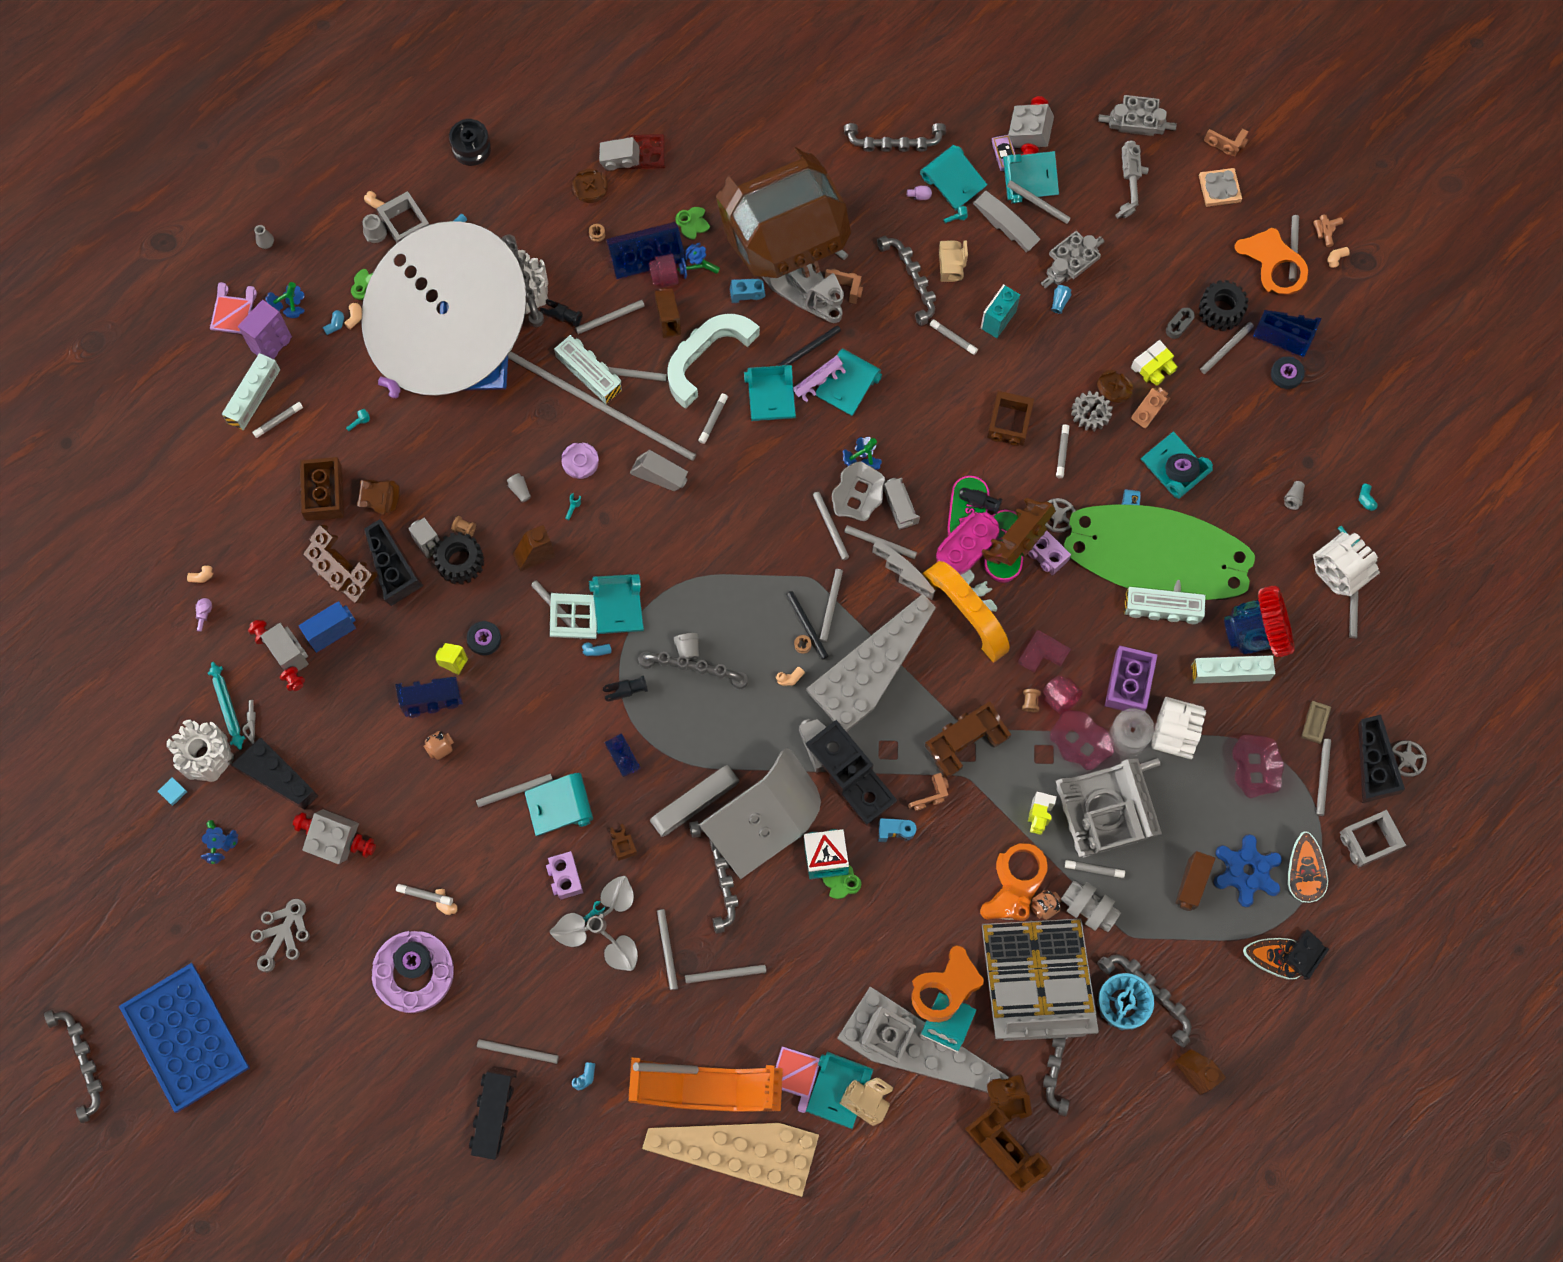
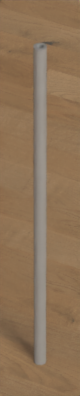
(600, 405)

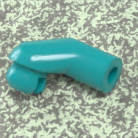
(1366, 499)

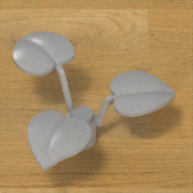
(571, 928)

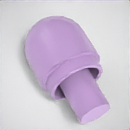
(920, 193)

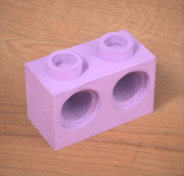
(1052, 549)
(568, 874)

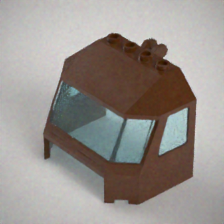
(785, 218)

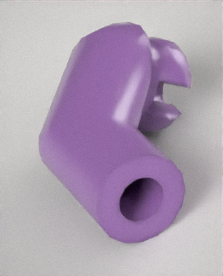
(392, 386)

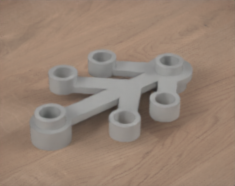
(282, 932)

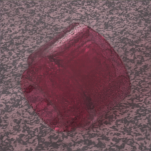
(664, 271)
(1062, 694)

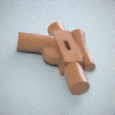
(1326, 228)

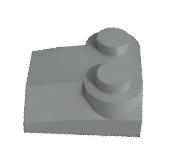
(887, 1034)

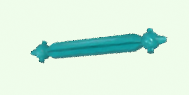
(226, 705)

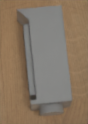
(900, 503)

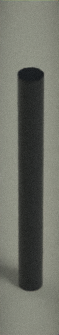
(811, 346)
(807, 625)

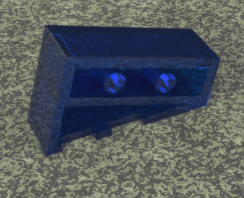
(1287, 331)
(429, 697)

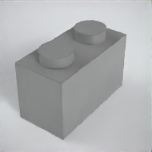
(619, 153)
(424, 537)

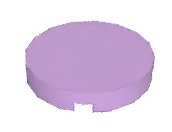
(580, 460)

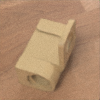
(952, 260)
(867, 1100)

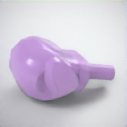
(203, 607)

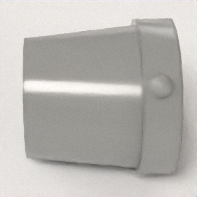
(374, 229)
(687, 645)

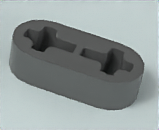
(1183, 325)

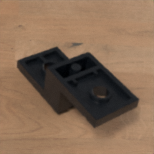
(851, 772)

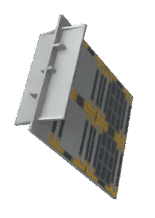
(1039, 980)

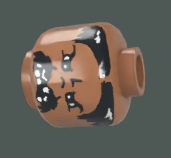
(438, 745)
(1046, 904)

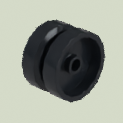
(470, 142)

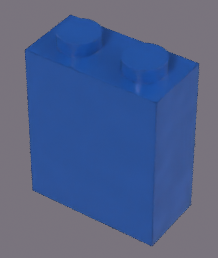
(328, 626)

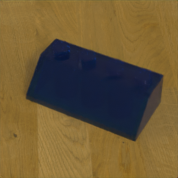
(635, 250)

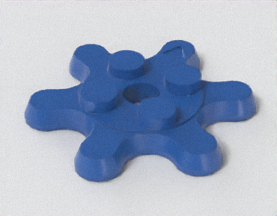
(1236, 877)

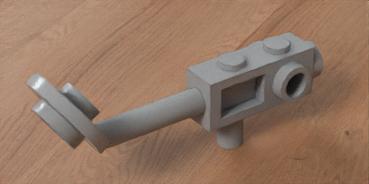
(1132, 171)

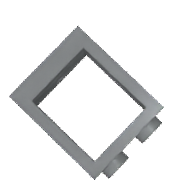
(396, 207)
(1131, 820)
(1387, 827)

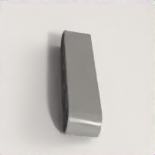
(694, 800)

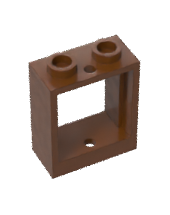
(1013, 402)

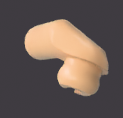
(371, 199)
(1335, 255)
(356, 315)
(201, 577)
(790, 679)
(446, 909)

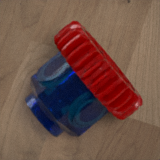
(1261, 625)

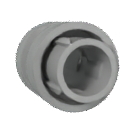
(1084, 902)

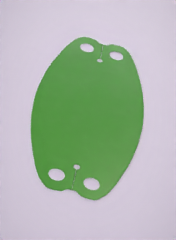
(1158, 547)

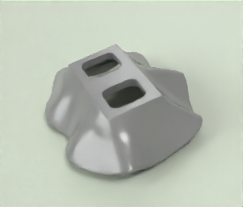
(846, 489)

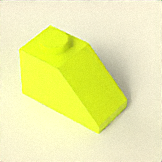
(451, 658)

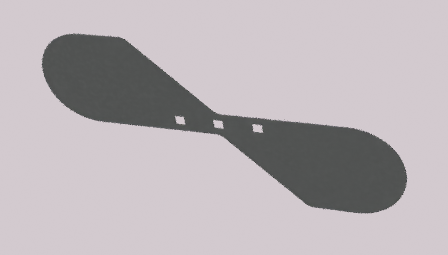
(753, 631)

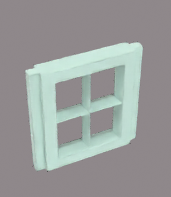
(572, 632)

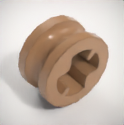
(597, 227)
(797, 643)

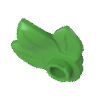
(694, 223)
(361, 282)
(839, 884)

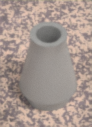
(263, 237)
(519, 487)
(1294, 497)

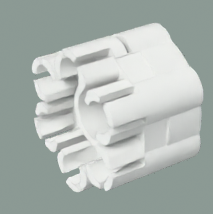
(537, 278)
(1343, 567)
(1177, 728)
(190, 741)

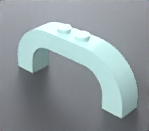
(699, 340)

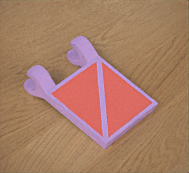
(231, 310)
(798, 1074)

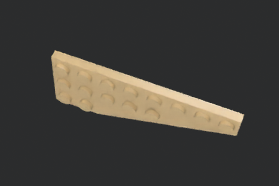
(757, 1153)

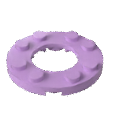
(419, 1000)

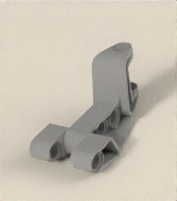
(810, 293)

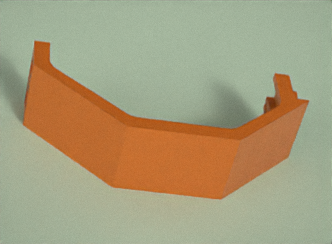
(709, 1089)

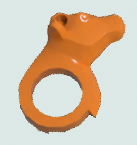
(1272, 251)
(1016, 895)
(956, 982)

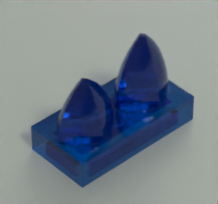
(622, 755)

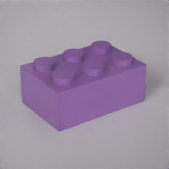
(265, 330)
(1130, 679)

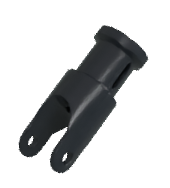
(562, 313)
(980, 499)
(625, 688)

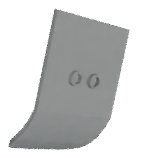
(765, 816)

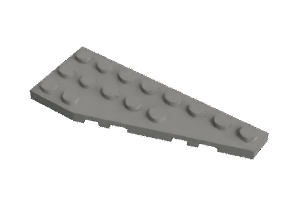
(861, 678)
(921, 1054)

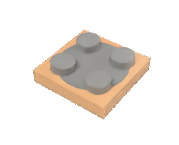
(1220, 187)

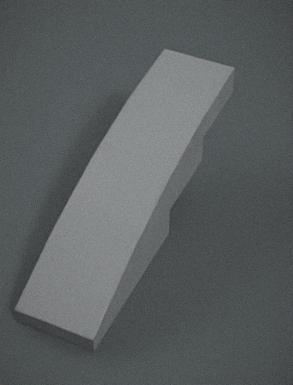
(1005, 219)
(908, 573)

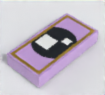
(1002, 147)

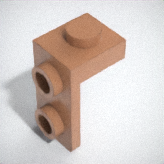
(1228, 146)
(850, 280)
(1150, 406)
(941, 785)

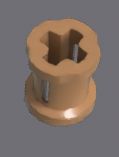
(463, 526)
(1031, 700)

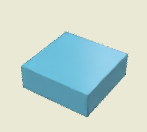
(172, 791)

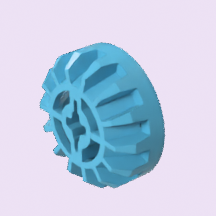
(1132, 985)

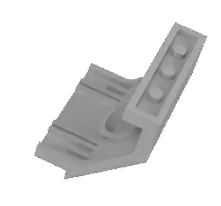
(1102, 790)

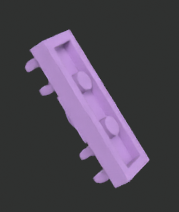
(818, 377)

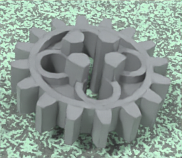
(1081, 412)

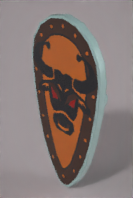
(1307, 870)
(1269, 956)

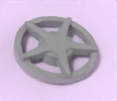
(1060, 515)
(1408, 758)

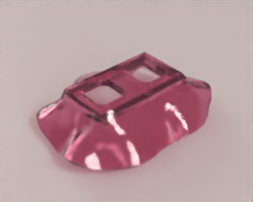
(1088, 733)
(1270, 767)

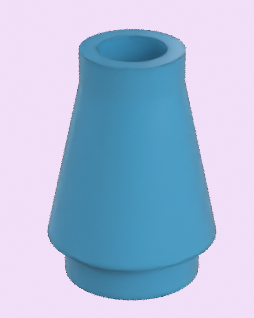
(1060, 299)

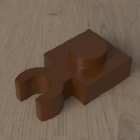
(623, 844)

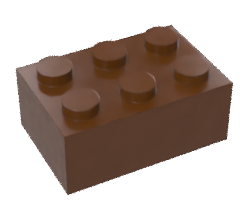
(321, 489)

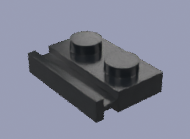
(1306, 954)

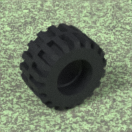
(1223, 318)
(455, 544)

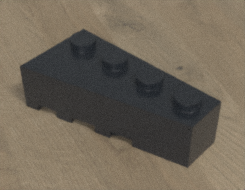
(392, 565)
(1377, 761)
(270, 770)
(492, 1112)

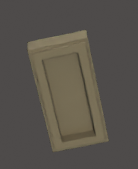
(1316, 722)

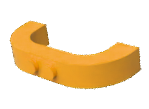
(974, 609)

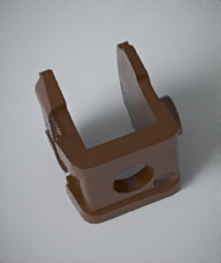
(380, 495)
(1010, 1096)

